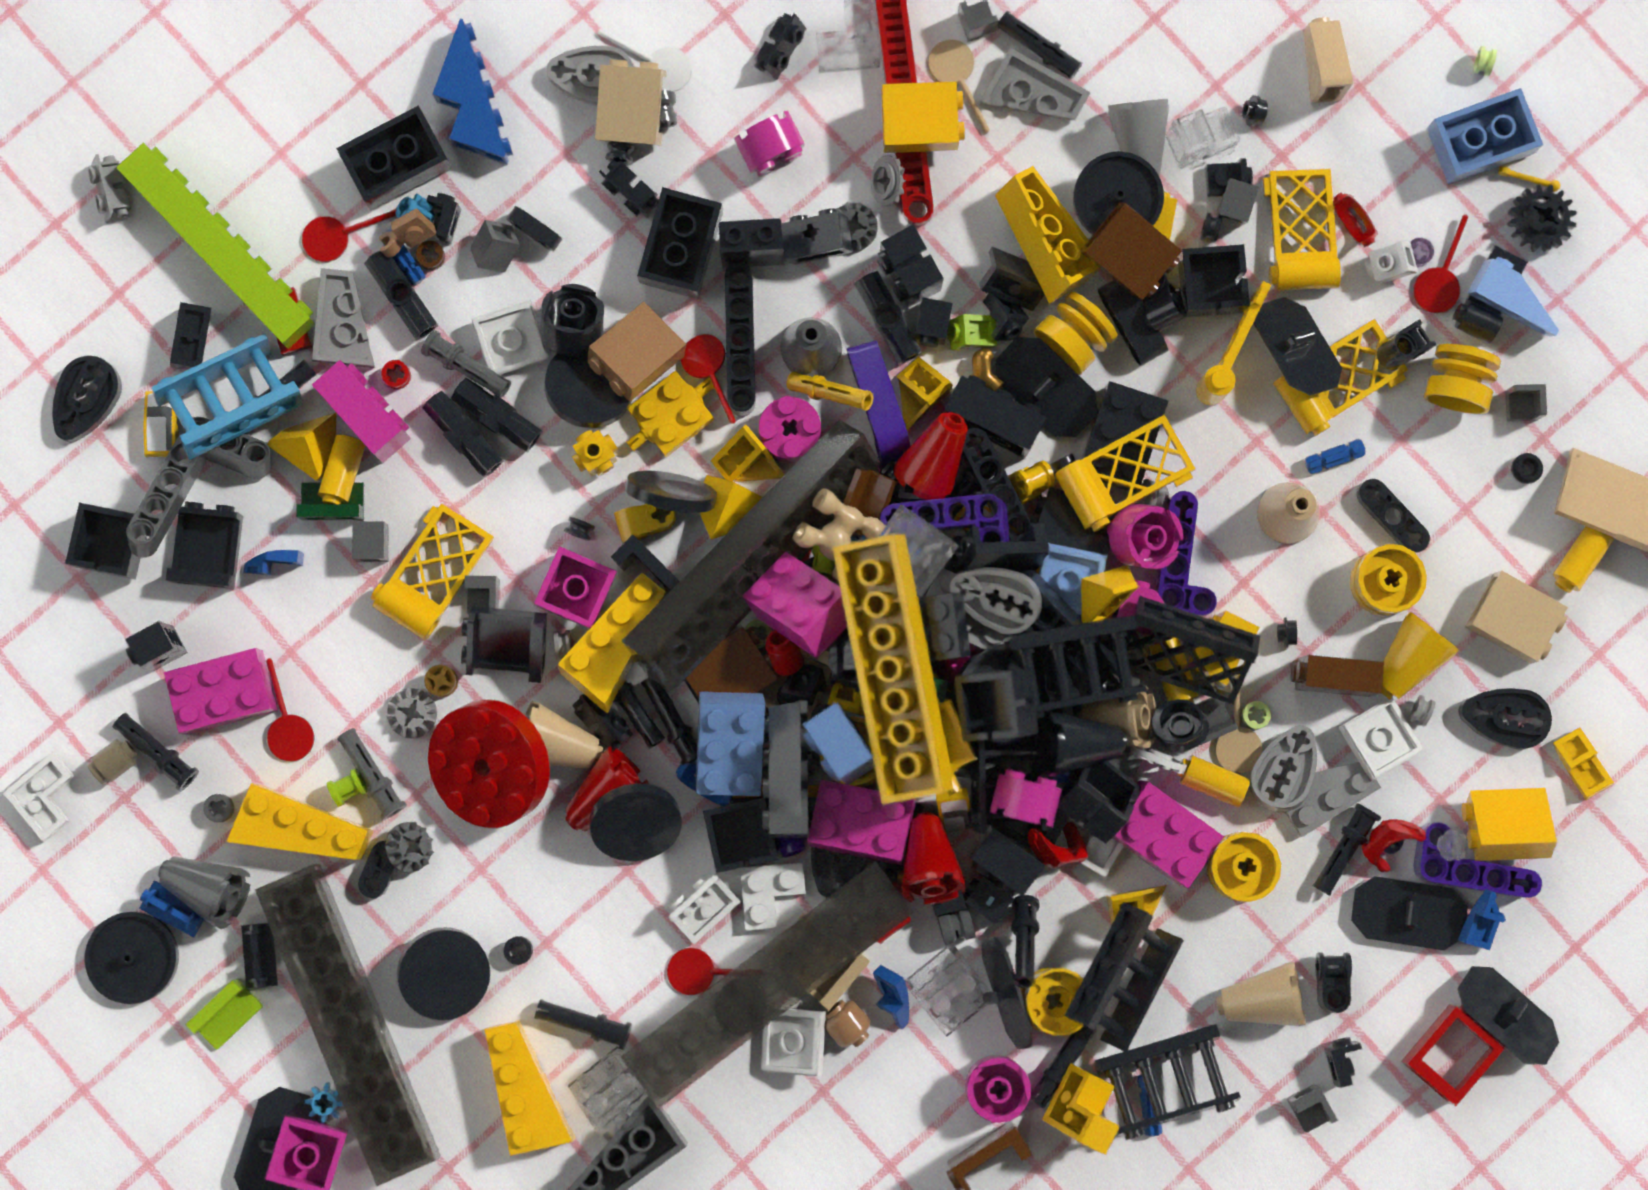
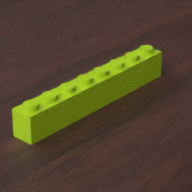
(216, 246)

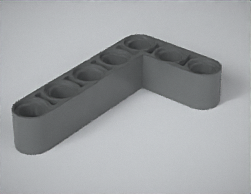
(184, 477)

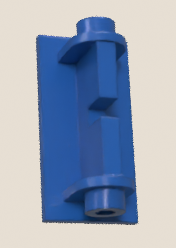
(169, 909)

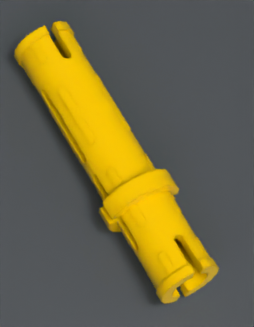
(818, 387)

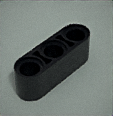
(1132, 323)

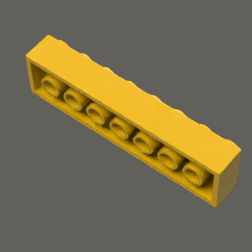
(893, 668)

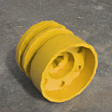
(1080, 327)
(1463, 372)
(1051, 982)

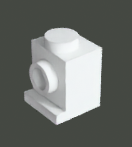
(1401, 262)

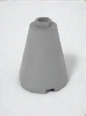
(1141, 128)

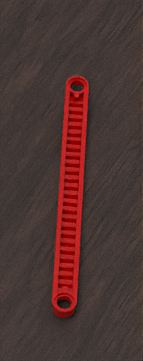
(898, 69)

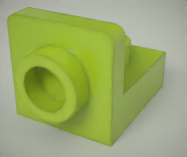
(971, 331)

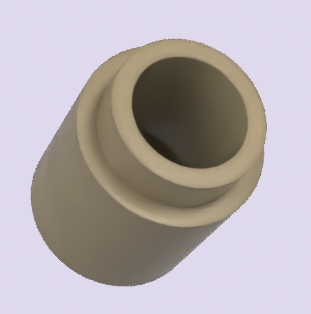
(112, 761)

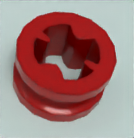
(391, 366)

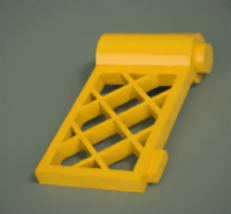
(1310, 268)
(1220, 378)
(1316, 410)
(1088, 493)
(408, 605)

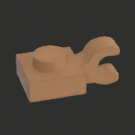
(408, 230)

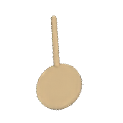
(954, 62)
(1240, 748)

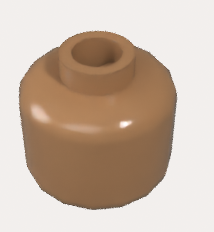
(847, 1023)

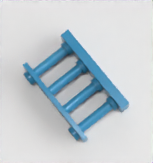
(238, 421)

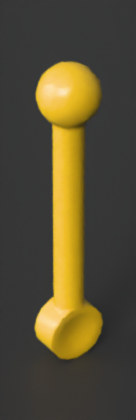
(1505, 171)

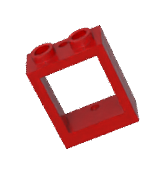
(1414, 1057)

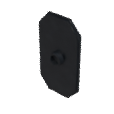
(1298, 346)
(1044, 379)
(1408, 913)
(1006, 993)
(1508, 1015)
(263, 1136)

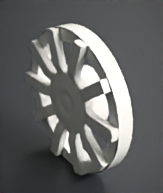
(1157, 756)

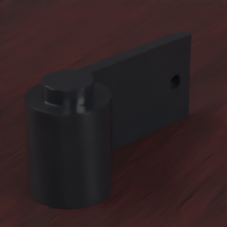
(1478, 317)

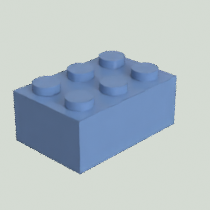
(1484, 136)
(730, 743)
(841, 744)

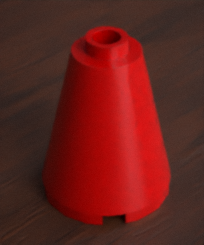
(934, 458)
(608, 773)
(930, 863)

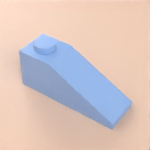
(1510, 294)

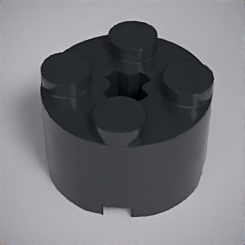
(571, 320)

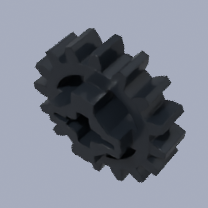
(1531, 213)

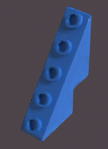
(463, 89)

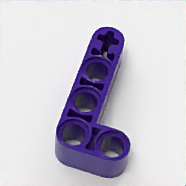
(884, 415)
(974, 514)
(1179, 583)
(1476, 870)

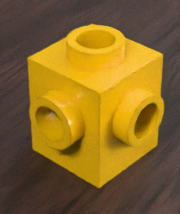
(597, 464)

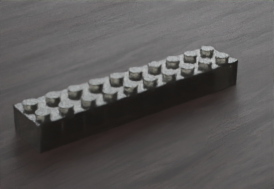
(710, 598)
(766, 984)
(348, 1024)

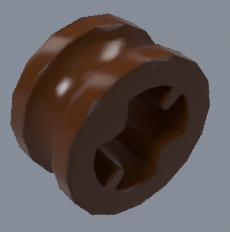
(436, 264)

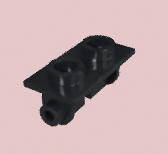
(787, 33)
(619, 180)
(612, 728)
(259, 956)

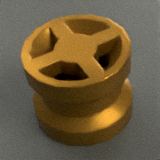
(436, 678)

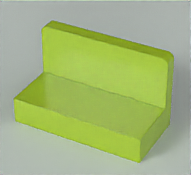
(225, 1014)

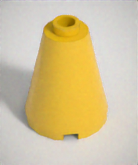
(1414, 656)

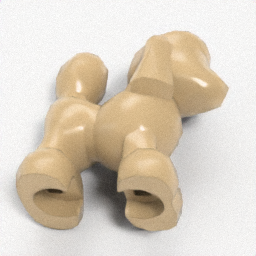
(839, 531)

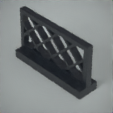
(1194, 632)

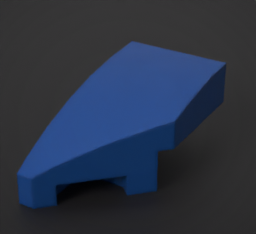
(262, 563)
(1482, 922)
(895, 995)

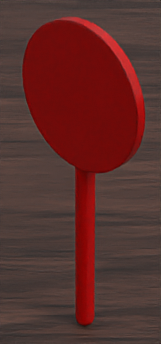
(327, 237)
(1437, 287)
(703, 359)
(289, 735)
(692, 971)

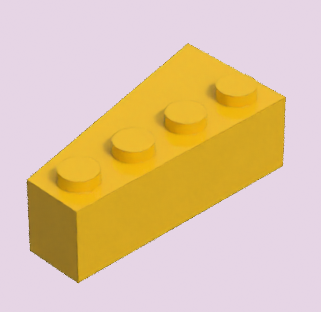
(1046, 234)
(600, 659)
(292, 825)
(524, 1093)

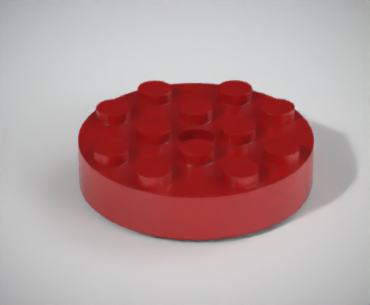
(488, 763)

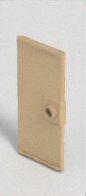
(1605, 498)

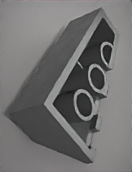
(787, 771)
(634, 1151)

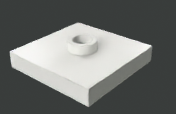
(510, 338)
(1381, 738)
(794, 1043)

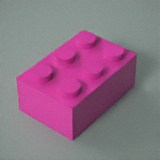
(363, 410)
(799, 604)
(220, 691)
(858, 823)
(1168, 836)

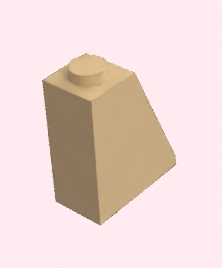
(1326, 61)

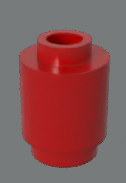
(783, 654)

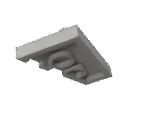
(1033, 89)
(339, 322)
(1329, 795)

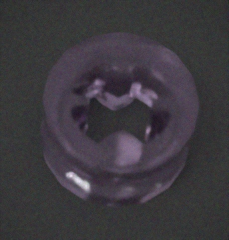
(1426, 246)

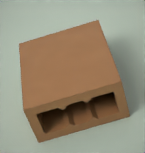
(636, 352)

